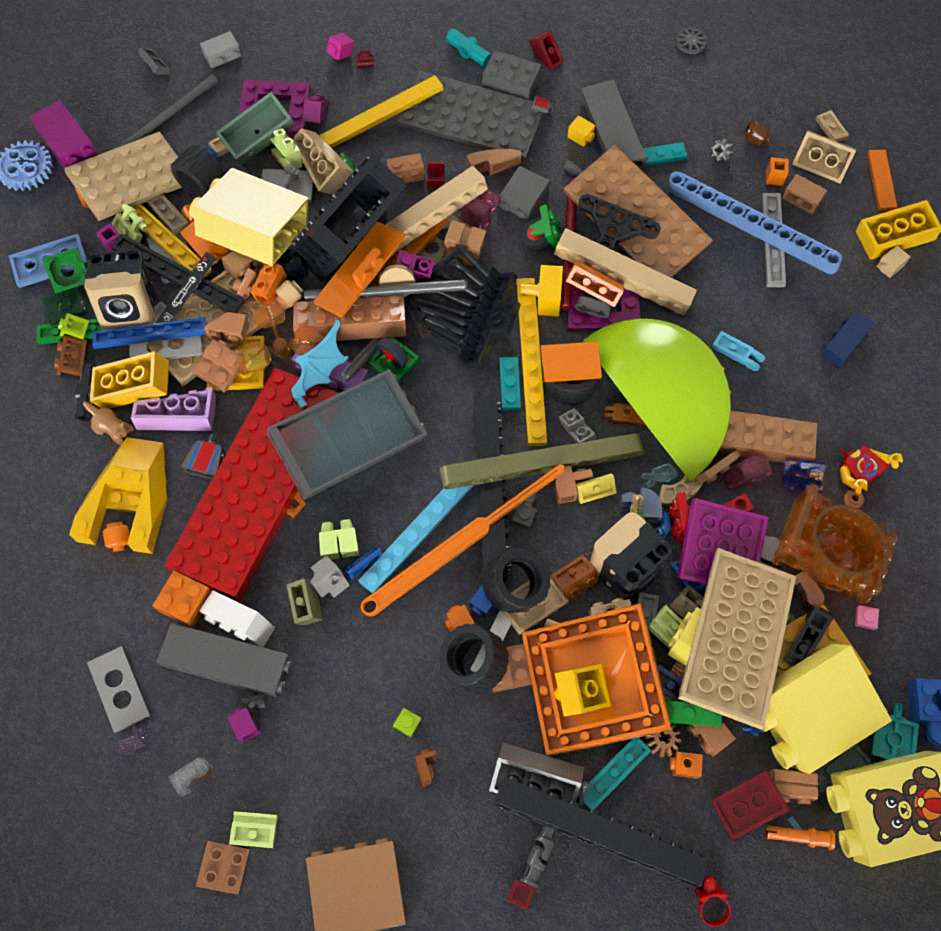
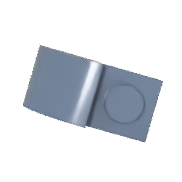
(651, 505)

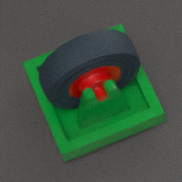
(541, 232)
(393, 356)

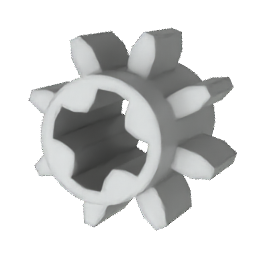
(722, 145)

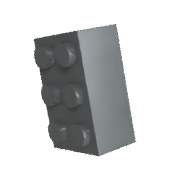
(511, 75)

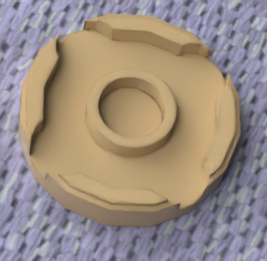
(396, 275)

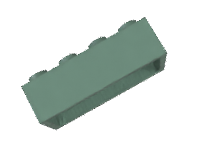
(240, 136)

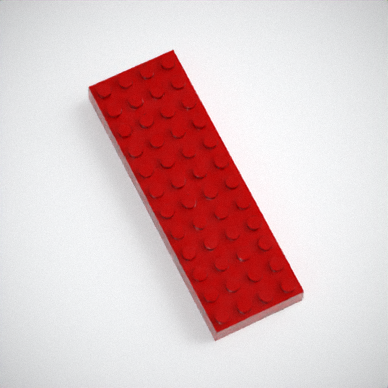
(244, 499)

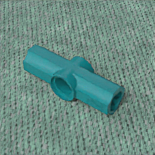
(468, 47)

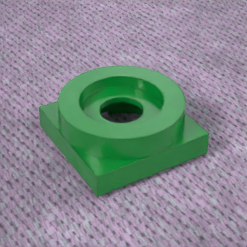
(54, 264)

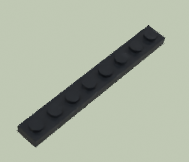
(178, 274)

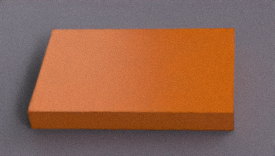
(571, 361)

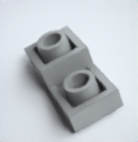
(576, 426)

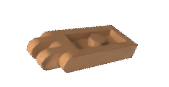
(721, 466)

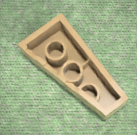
(322, 162)

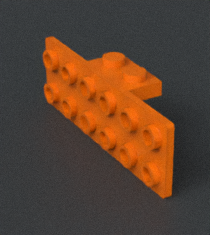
(359, 269)

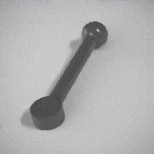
(585, 785)

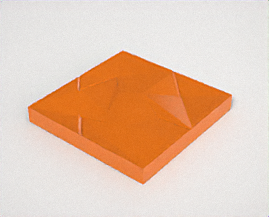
(635, 691)

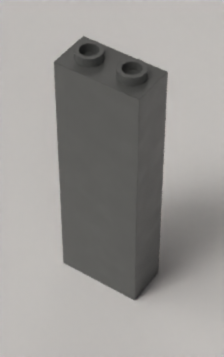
(612, 121)
(224, 660)

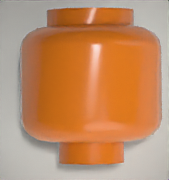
(116, 536)

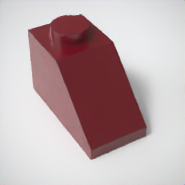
(546, 49)

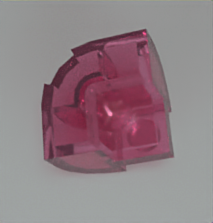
(479, 210)

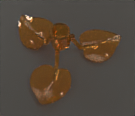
(267, 314)

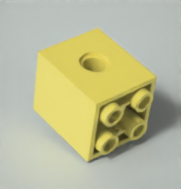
(682, 641)

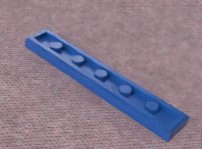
(149, 333)

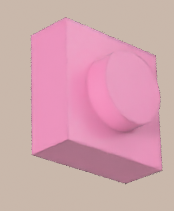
(866, 617)

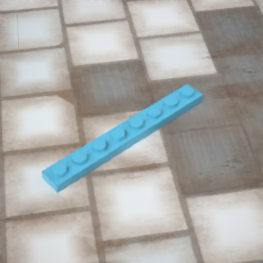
(412, 538)

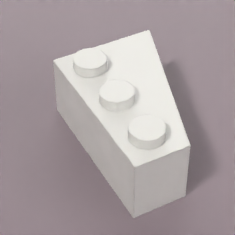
(237, 618)

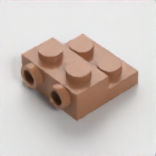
(218, 365)
(517, 670)

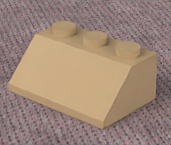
(824, 156)

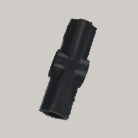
(83, 392)

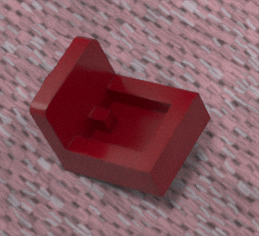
(435, 174)

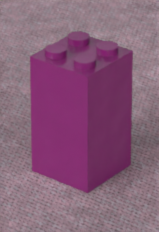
(63, 135)

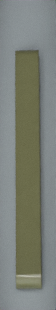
(540, 461)

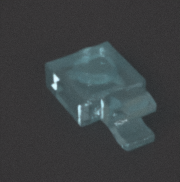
(661, 473)

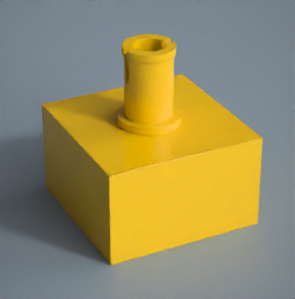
(547, 290)
(582, 690)

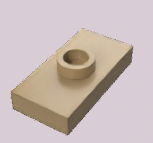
(832, 126)

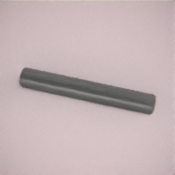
(360, 360)

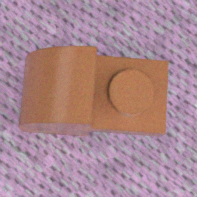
(565, 484)

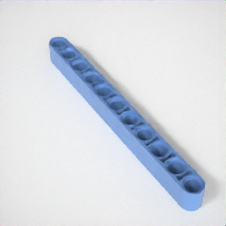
(681, 186)

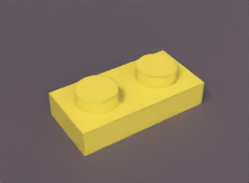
(596, 488)

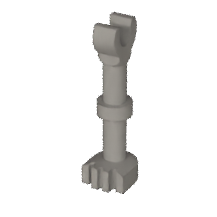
(291, 173)

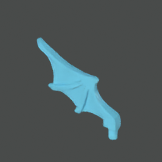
(318, 365)

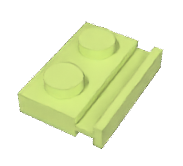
(664, 625)
(253, 829)

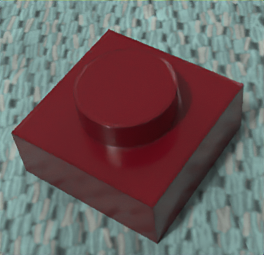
(520, 894)

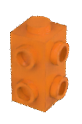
(268, 280)

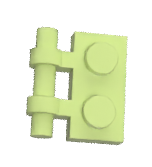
(124, 226)

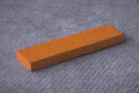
(881, 180)

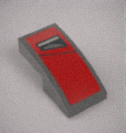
(541, 104)

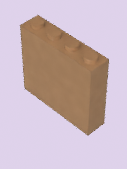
(356, 888)

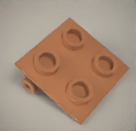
(222, 867)

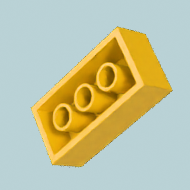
(900, 227)
(129, 380)

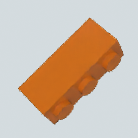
(595, 283)

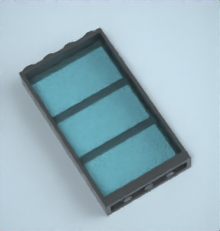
(346, 433)

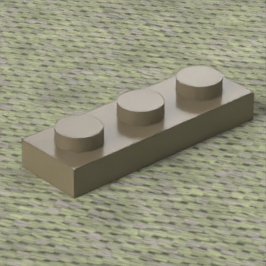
(168, 214)

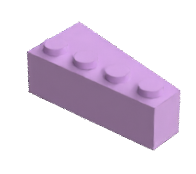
(176, 412)

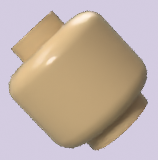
(288, 293)

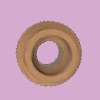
(848, 499)

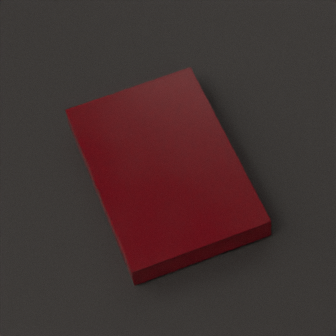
(749, 805)

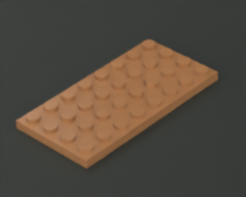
(623, 184)

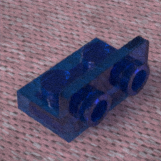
(802, 473)

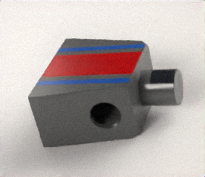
(204, 458)

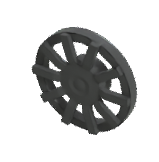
(691, 40)

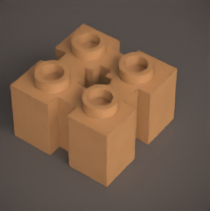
(471, 238)

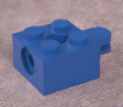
(926, 706)

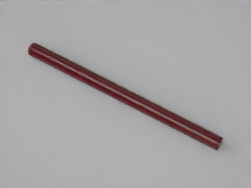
(570, 223)

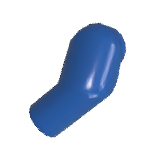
(665, 526)

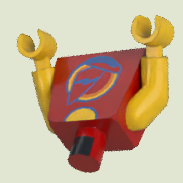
(864, 466)

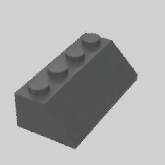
(539, 770)

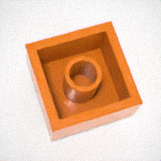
(182, 599)

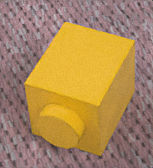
(581, 131)

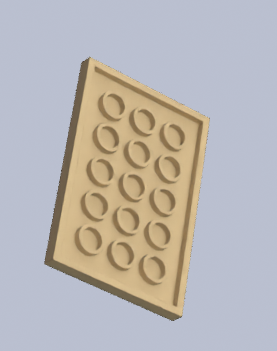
(125, 175)

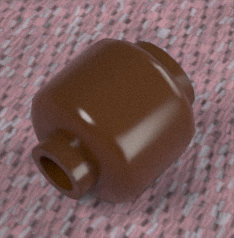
(757, 133)

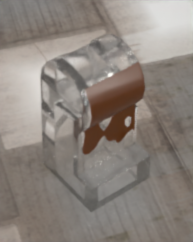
(190, 774)

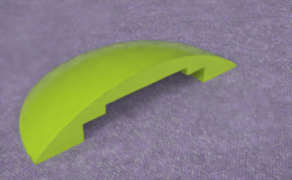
(671, 385)

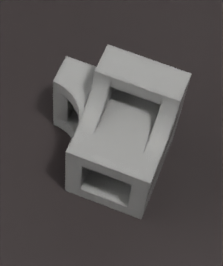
(328, 578)

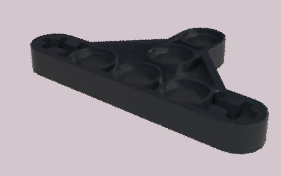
(623, 227)

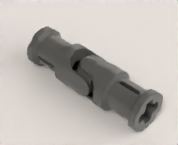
(539, 857)

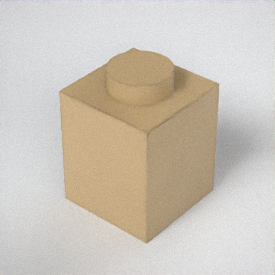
(893, 261)

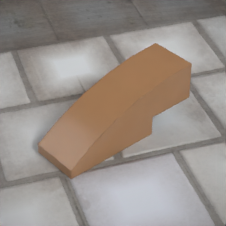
(494, 160)

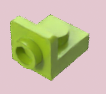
(73, 326)

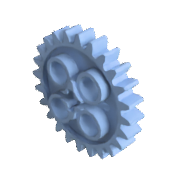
(25, 165)

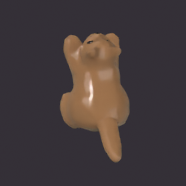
(106, 421)

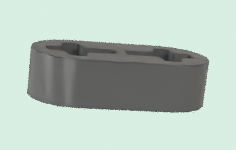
(593, 307)

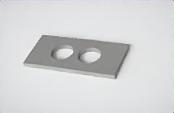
(191, 347)
(137, 709)

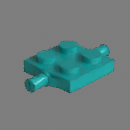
(895, 738)

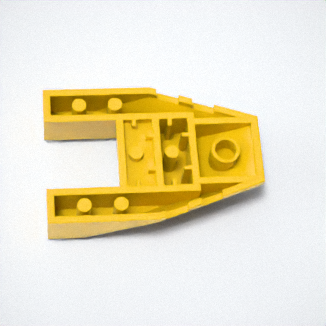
(129, 483)

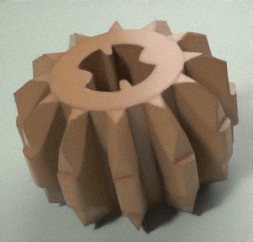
(661, 746)

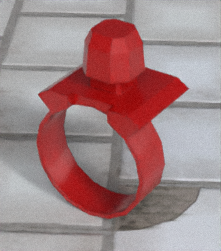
(709, 890)

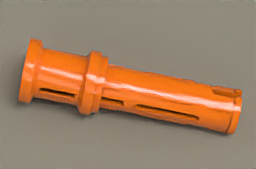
(811, 836)

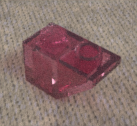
(748, 472)

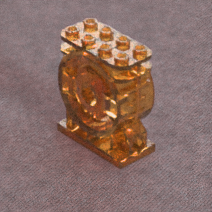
(817, 555)

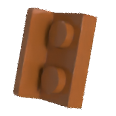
(71, 355)
(575, 577)
(424, 767)

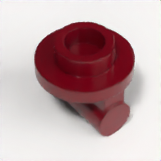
(365, 59)

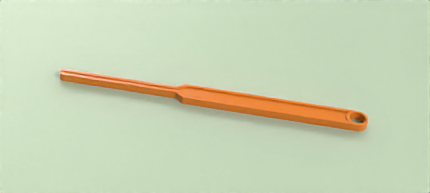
(450, 548)

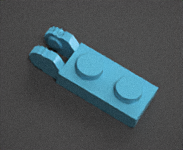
(738, 351)

